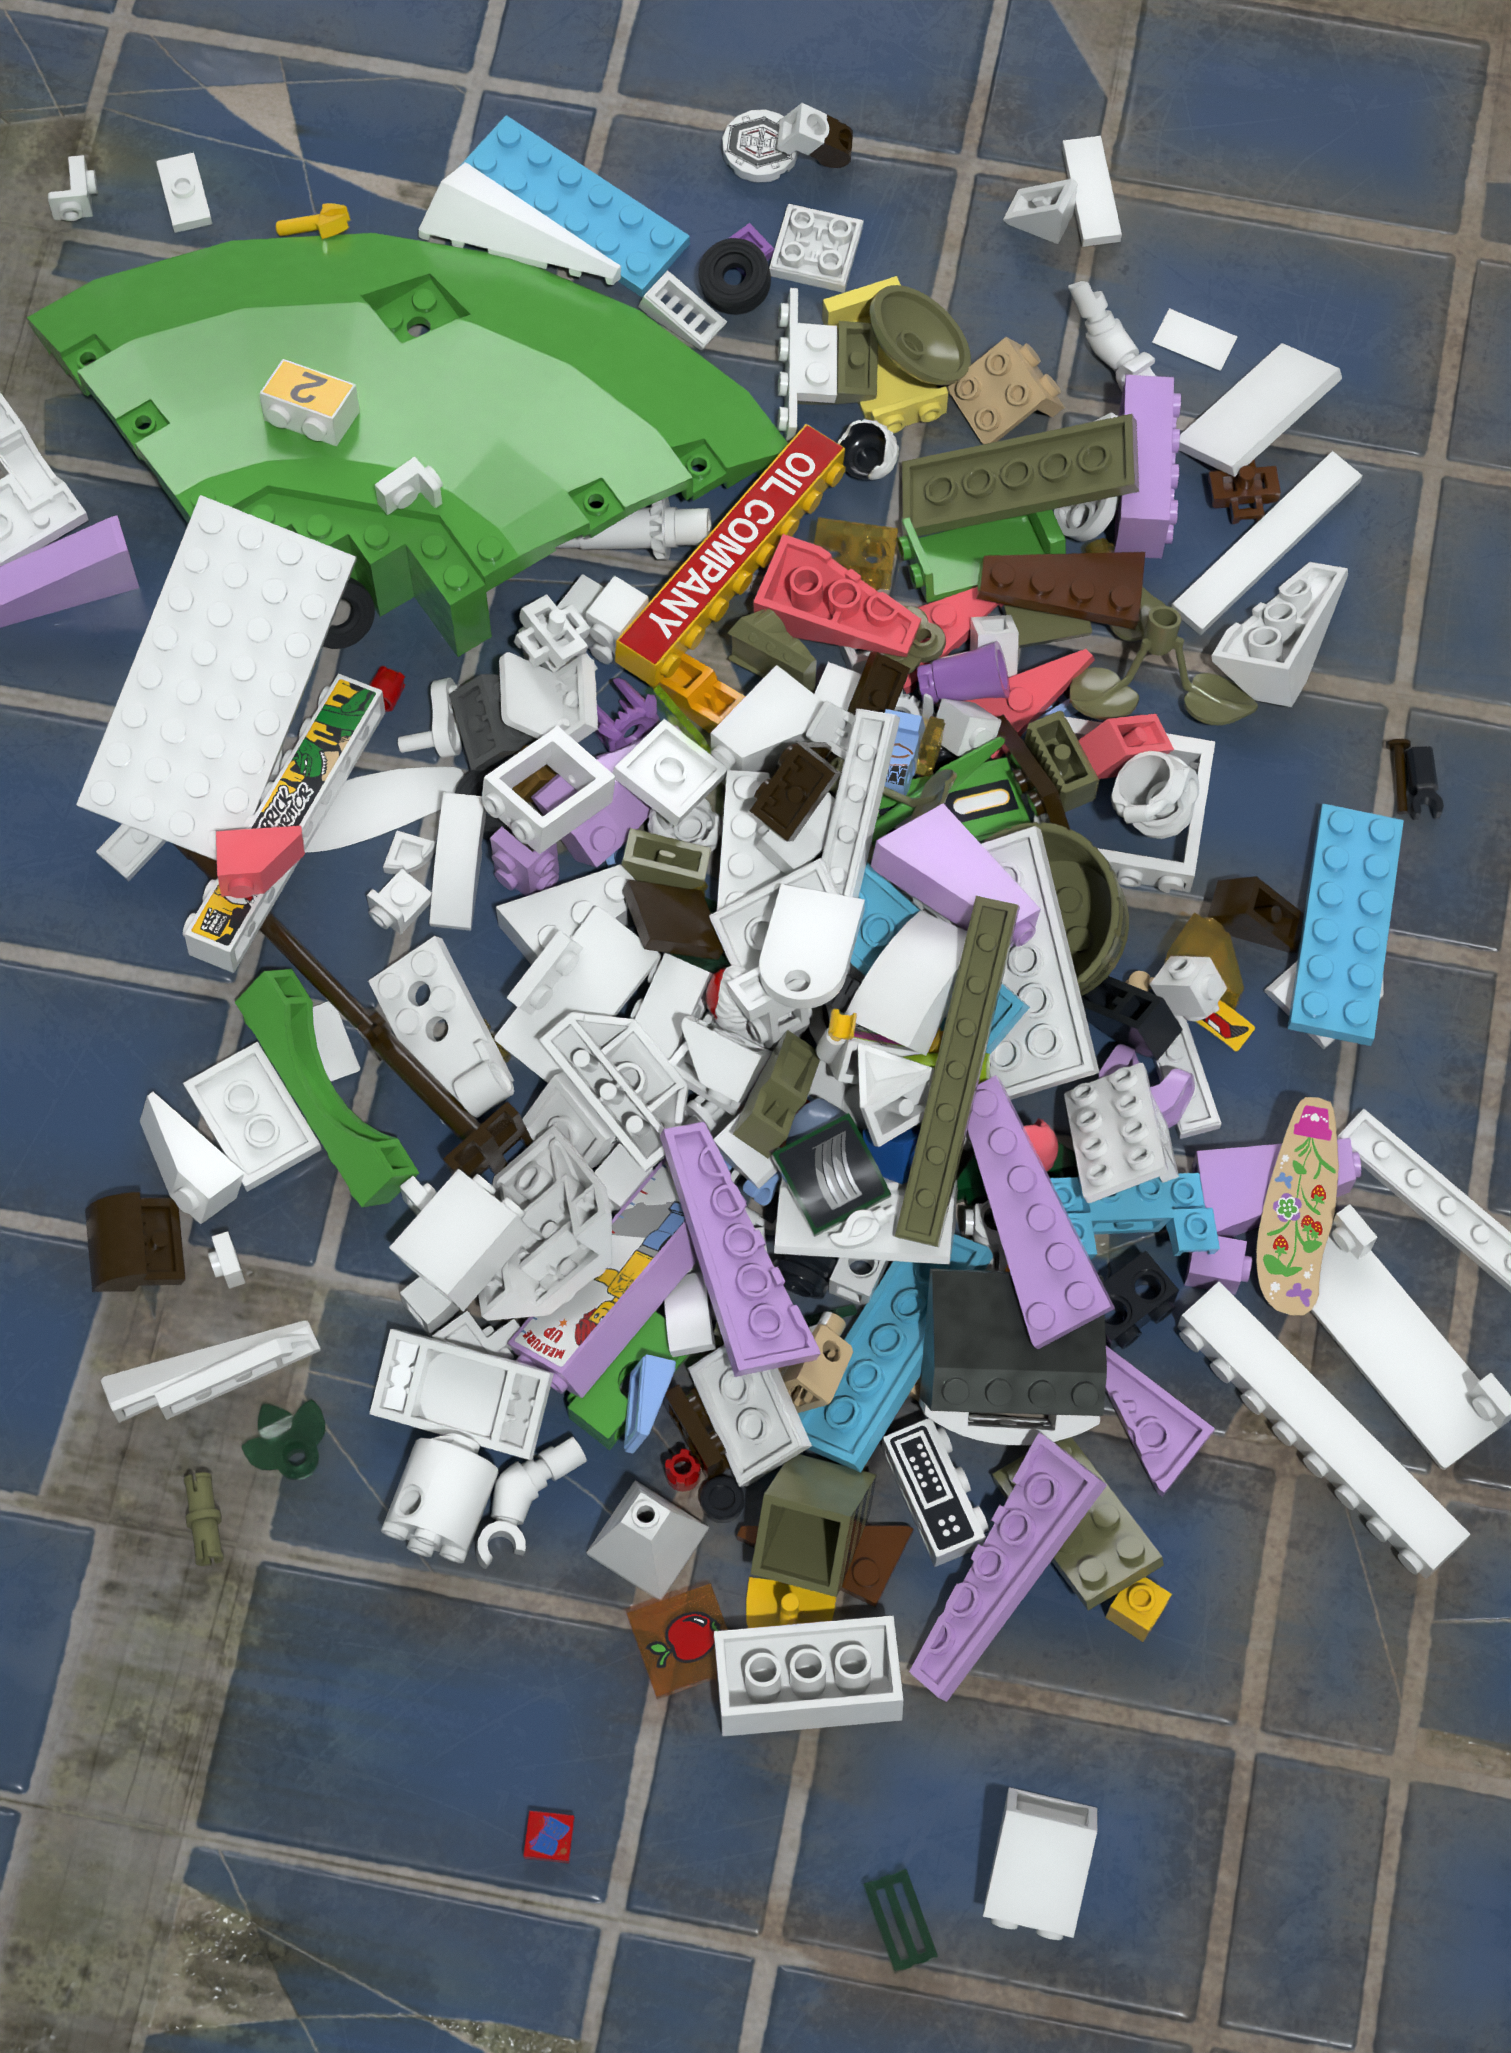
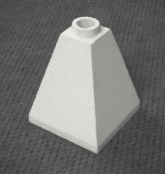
(647, 1540)

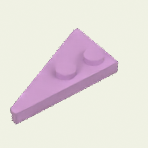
(1157, 1423)

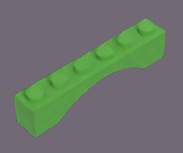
(282, 1021)

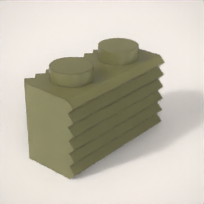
(1062, 759)

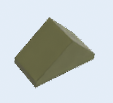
(665, 860)

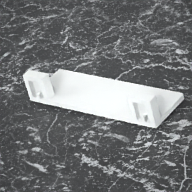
(1402, 1349)

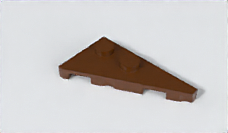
(872, 1562)

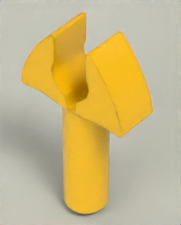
(329, 222)

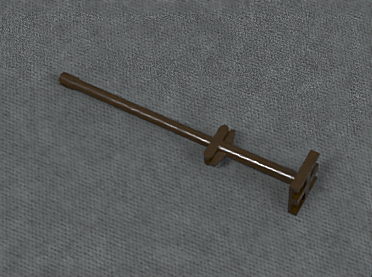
(481, 1143)

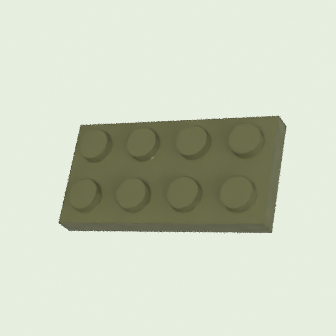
(1106, 1546)

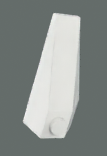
(1280, 642)

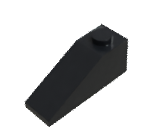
(1132, 1017)

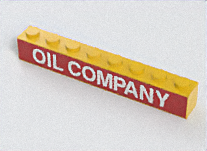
(730, 556)

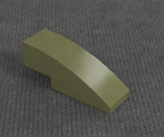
(778, 1095)

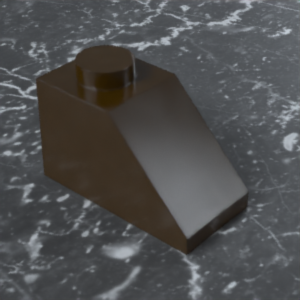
(1256, 913)

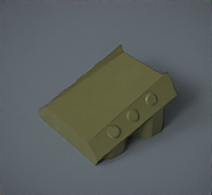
(763, 642)

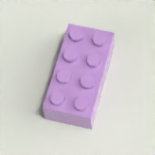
(1148, 517)

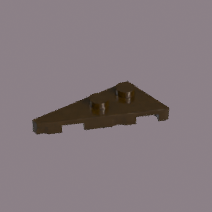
(1031, 778)

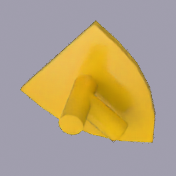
(783, 1604)

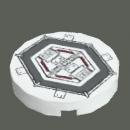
(752, 147)

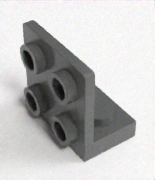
(481, 724)

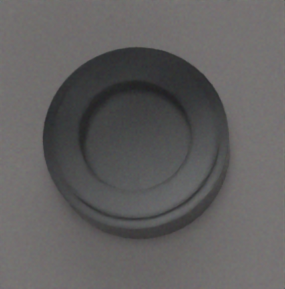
(722, 1499)

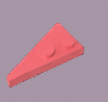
(954, 618)

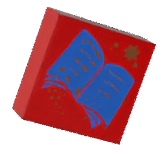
(549, 1837)

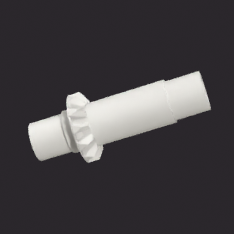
(653, 528)

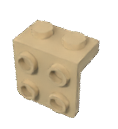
(1005, 390)

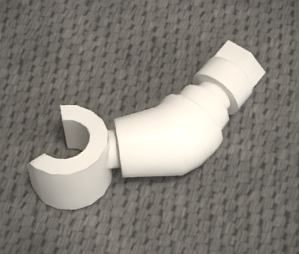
(1108, 336)
(518, 1488)

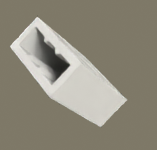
(462, 1238)

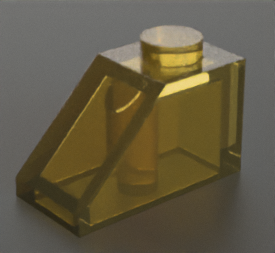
(1209, 939)

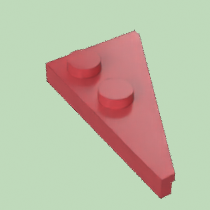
(1035, 691)

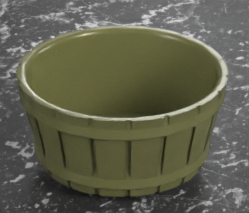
(1088, 899)

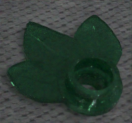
(285, 1435)

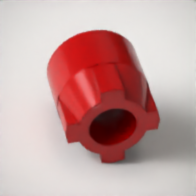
(391, 684)
(682, 1482)

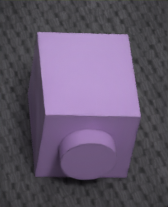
(1225, 1266)

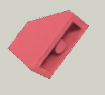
(1121, 739)
(256, 858)

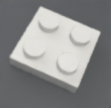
(669, 772)

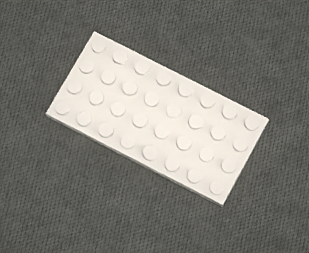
(216, 678)

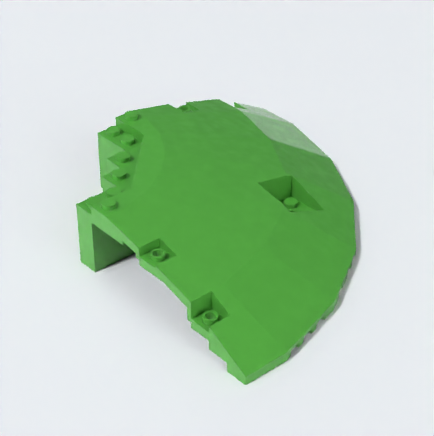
(515, 397)

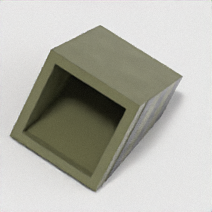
(812, 1524)

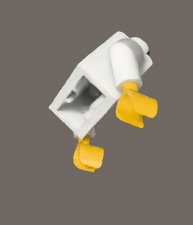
(841, 1041)

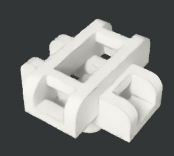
(549, 629)

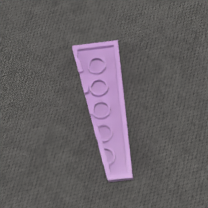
(1041, 1246)
(745, 1289)
(1027, 1533)

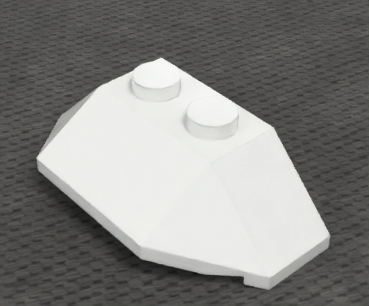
(621, 1079)

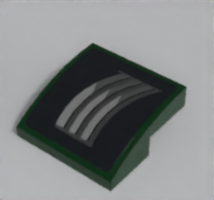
(831, 1174)

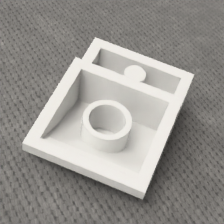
(911, 983)

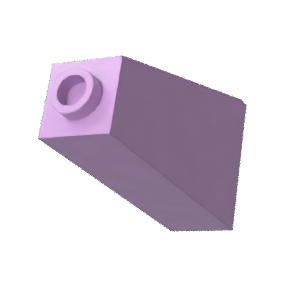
(67, 573)
(948, 868)
(1238, 1180)

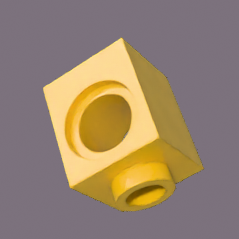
(1138, 1607)

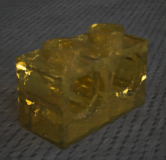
(858, 543)

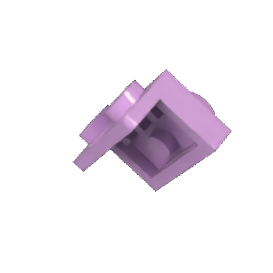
(522, 868)

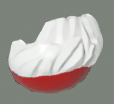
(721, 1004)

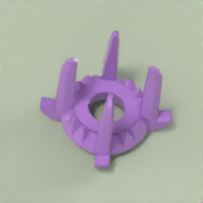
(639, 713)

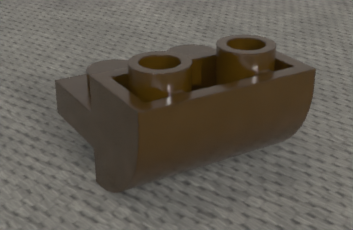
(134, 1242)

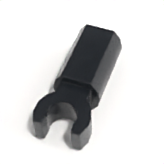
(1423, 781)

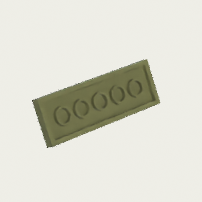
(1021, 475)

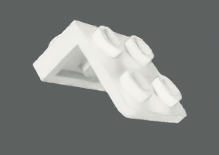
(540, 700)

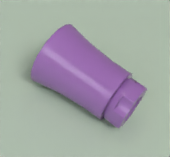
(966, 676)

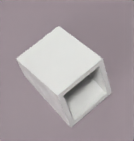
(1040, 1864)

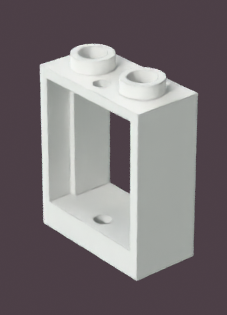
(573, 764)

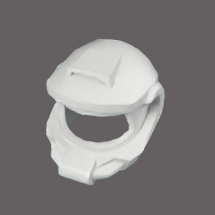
(1156, 794)

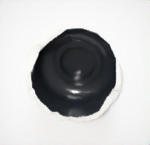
(869, 450)

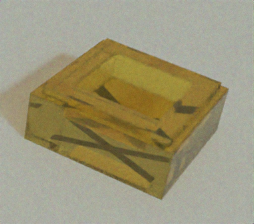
(930, 746)

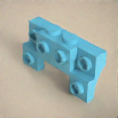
(1144, 1209)

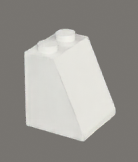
(765, 724)

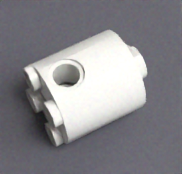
(441, 1497)

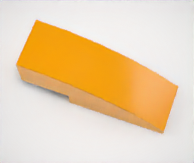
(700, 693)

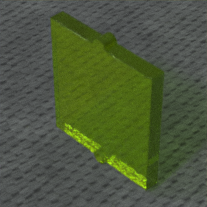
(680, 719)

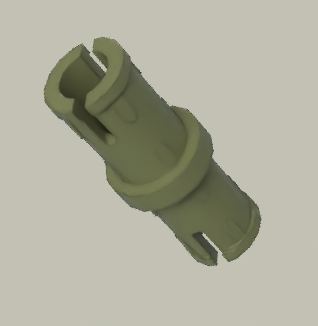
(203, 1519)

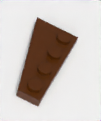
(1073, 585)

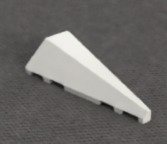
(486, 215)

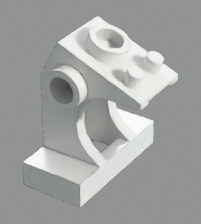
(767, 1017)

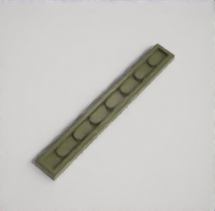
(957, 1071)

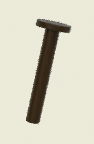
(1398, 747)

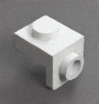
(77, 202)
(833, 727)

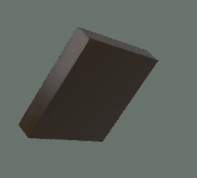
(672, 919)

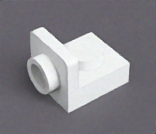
(405, 483)
(398, 902)

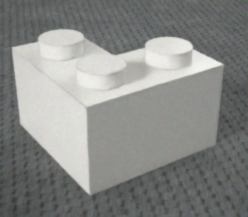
(605, 611)

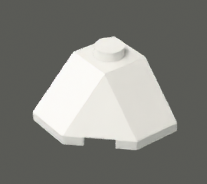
(724, 1060)

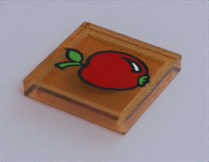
(678, 1639)

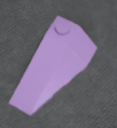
(609, 828)

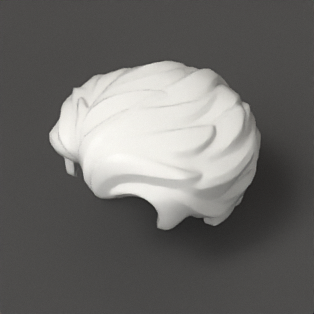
(698, 827)

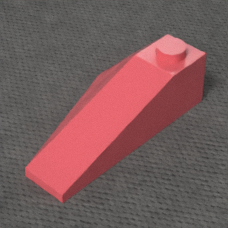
(832, 604)

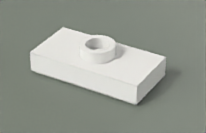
(184, 192)

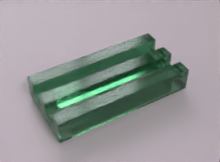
(886, 1883)

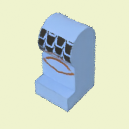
(905, 751)

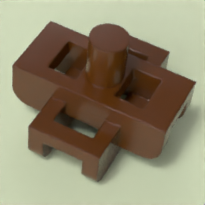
(1248, 490)

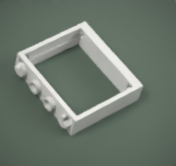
(1165, 874)

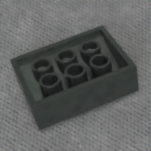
(984, 1358)

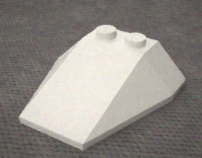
(569, 1228)

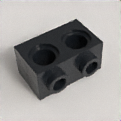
(1131, 1306)

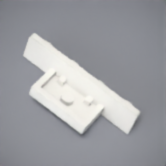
(809, 364)

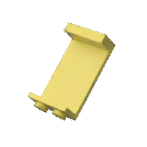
(900, 397)

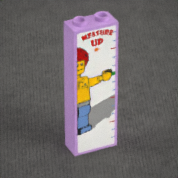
(648, 1261)

